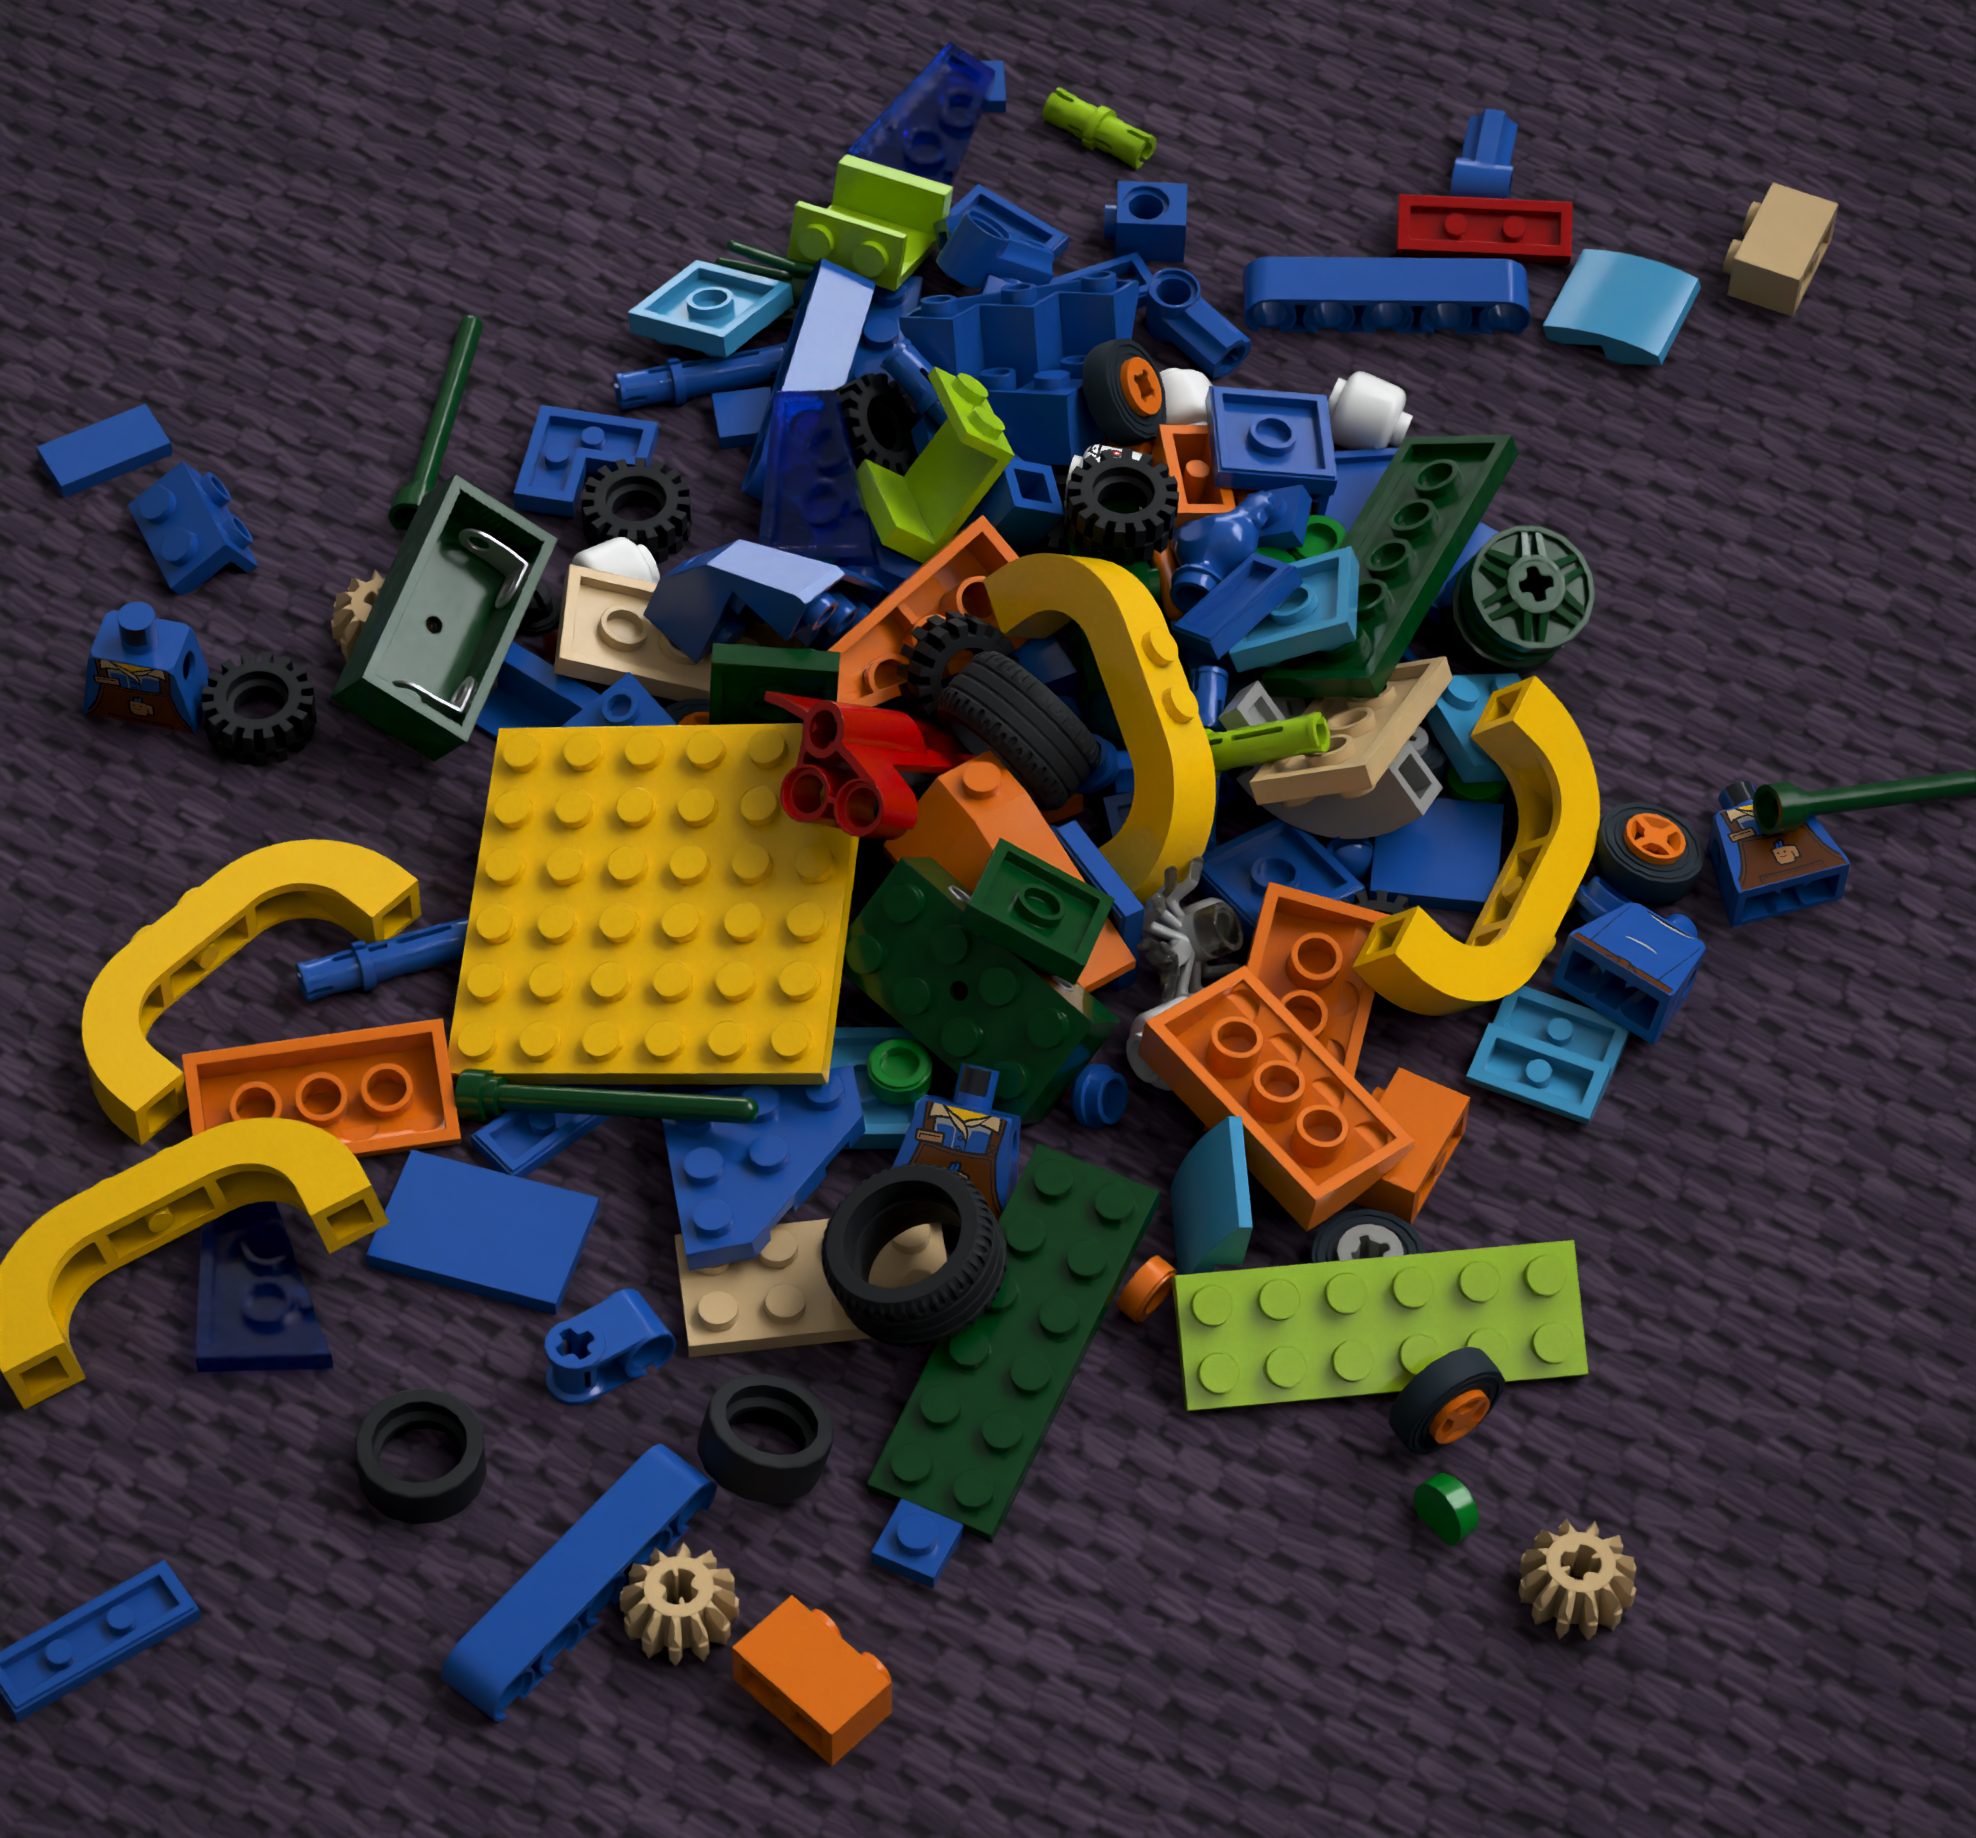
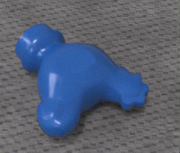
(1215, 548)

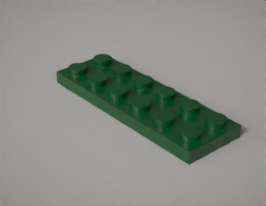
(1404, 552)
(1003, 1379)

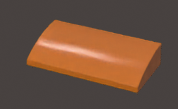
(1306, 958)
(364, 1086)
(1304, 1117)

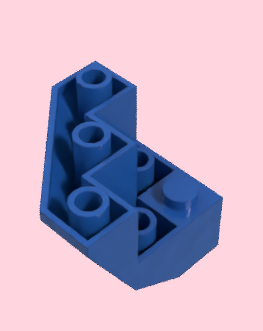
(1029, 353)
(732, 585)

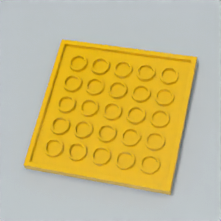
(652, 912)

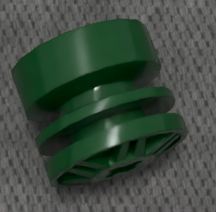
(1517, 601)

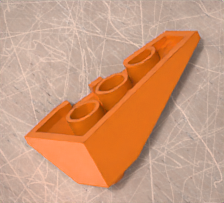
(942, 584)
(961, 825)

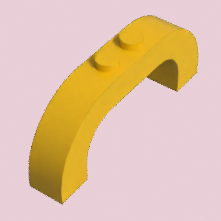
(1147, 692)
(1559, 818)
(206, 928)
(154, 1206)

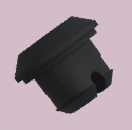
(542, 611)

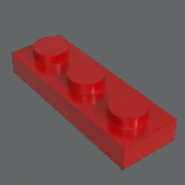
(1484, 228)

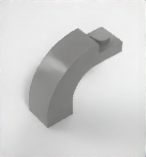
(1397, 800)

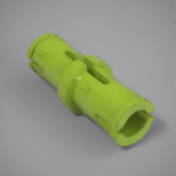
(1098, 128)

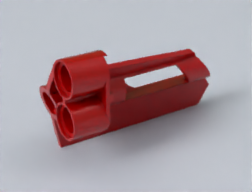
(857, 760)

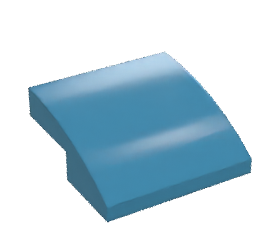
(1623, 305)
(1549, 1054)
(1212, 1201)

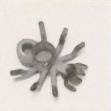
(1194, 935)

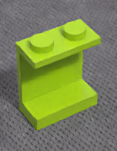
(875, 222)
(948, 477)

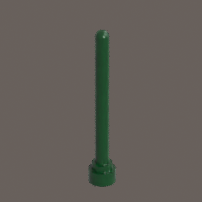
(440, 426)
(1784, 807)
(484, 1096)

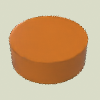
(1147, 1289)

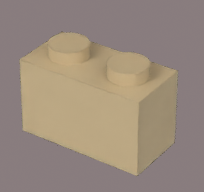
(1780, 248)

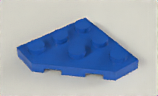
(745, 1177)

